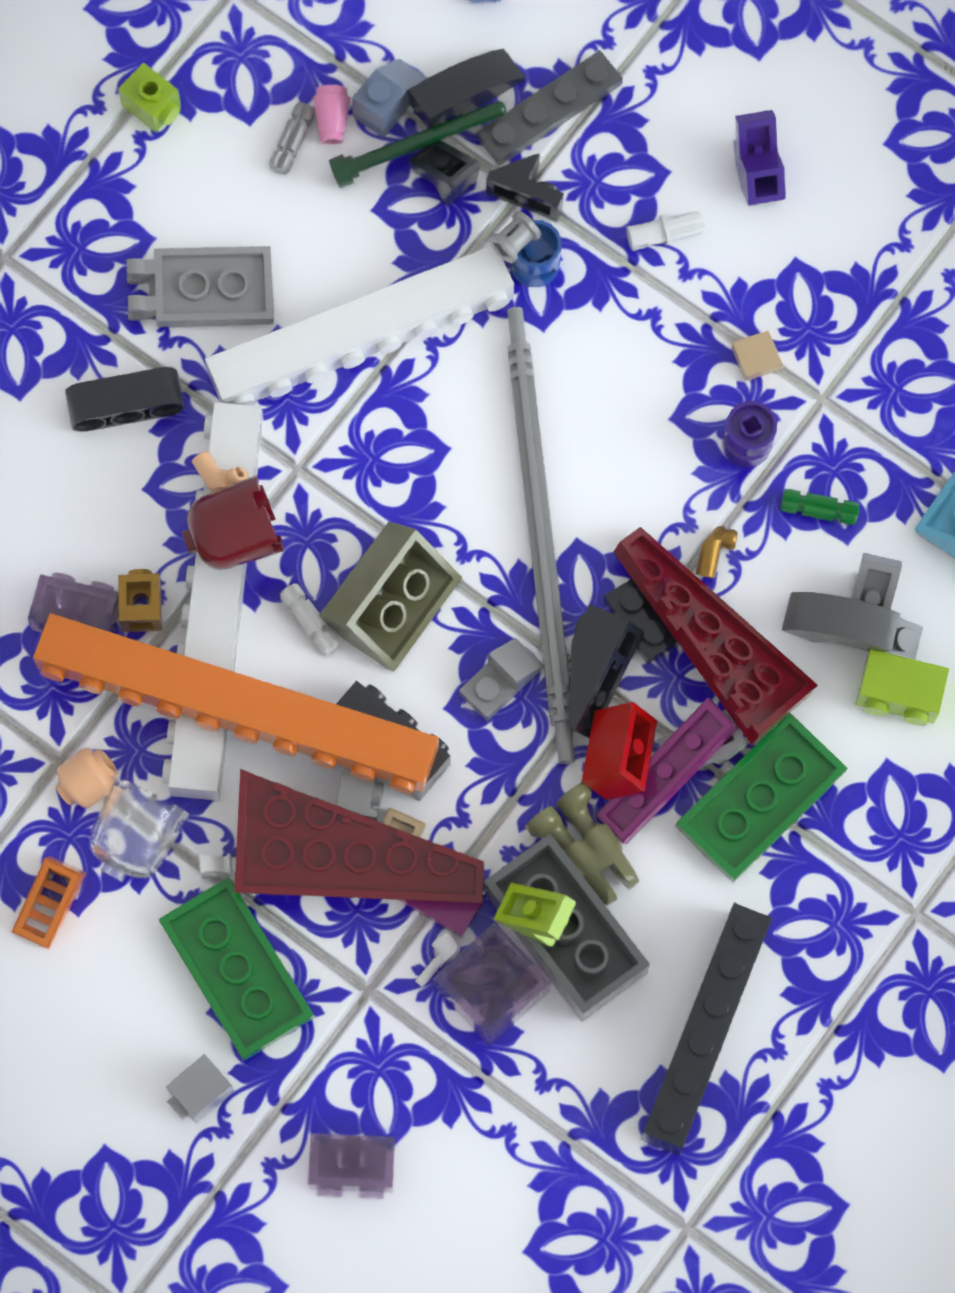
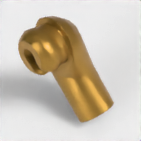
(711, 548)

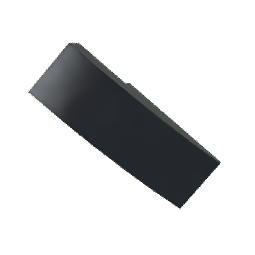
(464, 87)

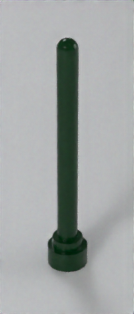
(349, 168)

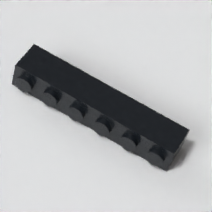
(706, 1029)

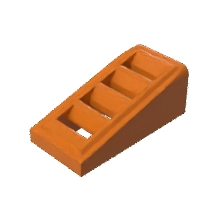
(42, 880)

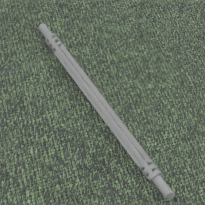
(540, 534)

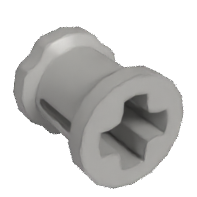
(514, 236)

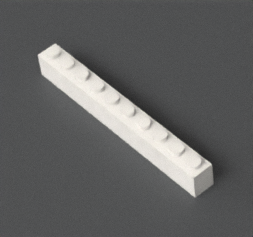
(212, 614)

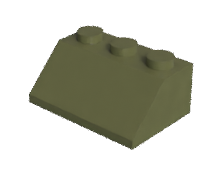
(391, 595)

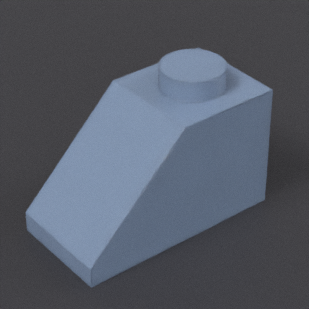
(385, 96)

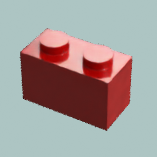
(619, 750)

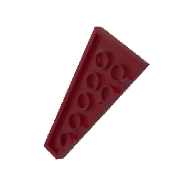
(734, 659)
(322, 850)

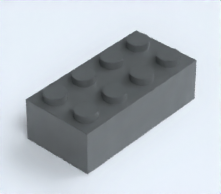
(594, 953)

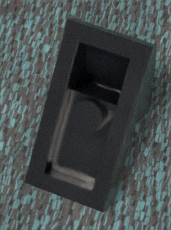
(447, 169)
(517, 186)

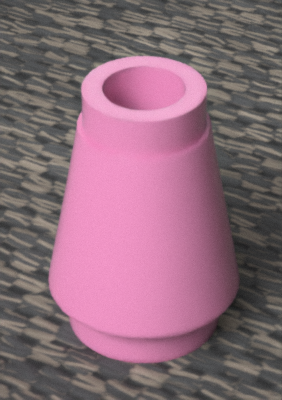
(331, 112)

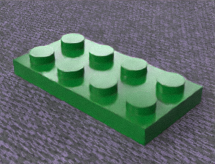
(761, 797)
(236, 969)

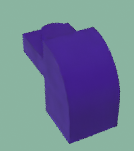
(758, 158)

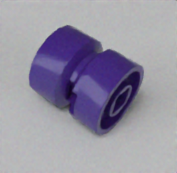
(749, 434)

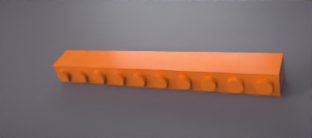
(236, 703)

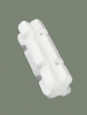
(309, 619)

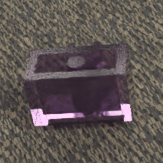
(88, 604)
(351, 1164)

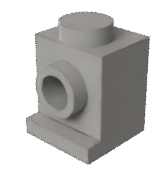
(360, 794)

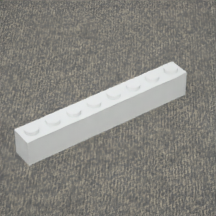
(361, 328)

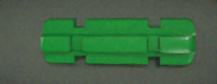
(820, 506)

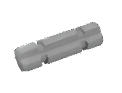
(292, 138)

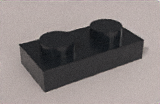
(631, 604)

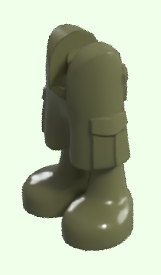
(596, 850)

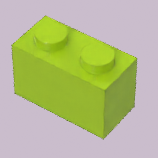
(902, 687)

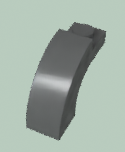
(850, 623)

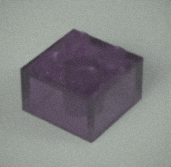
(492, 984)

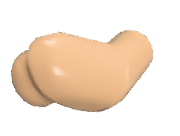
(215, 477)

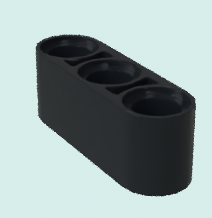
(124, 399)

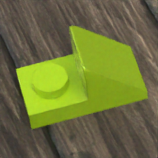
(535, 912)

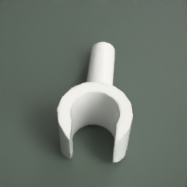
(447, 950)

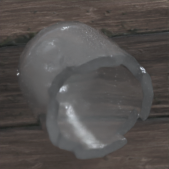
(134, 831)

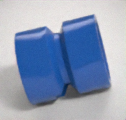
(540, 259)

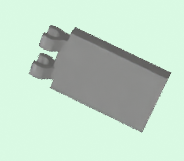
(204, 286)

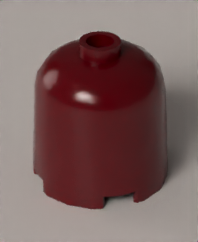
(232, 526)

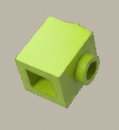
(150, 98)

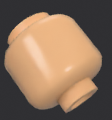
(86, 777)

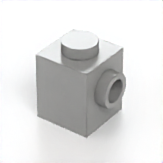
(198, 1090)

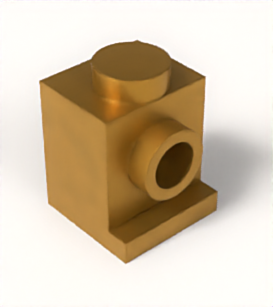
(140, 617)

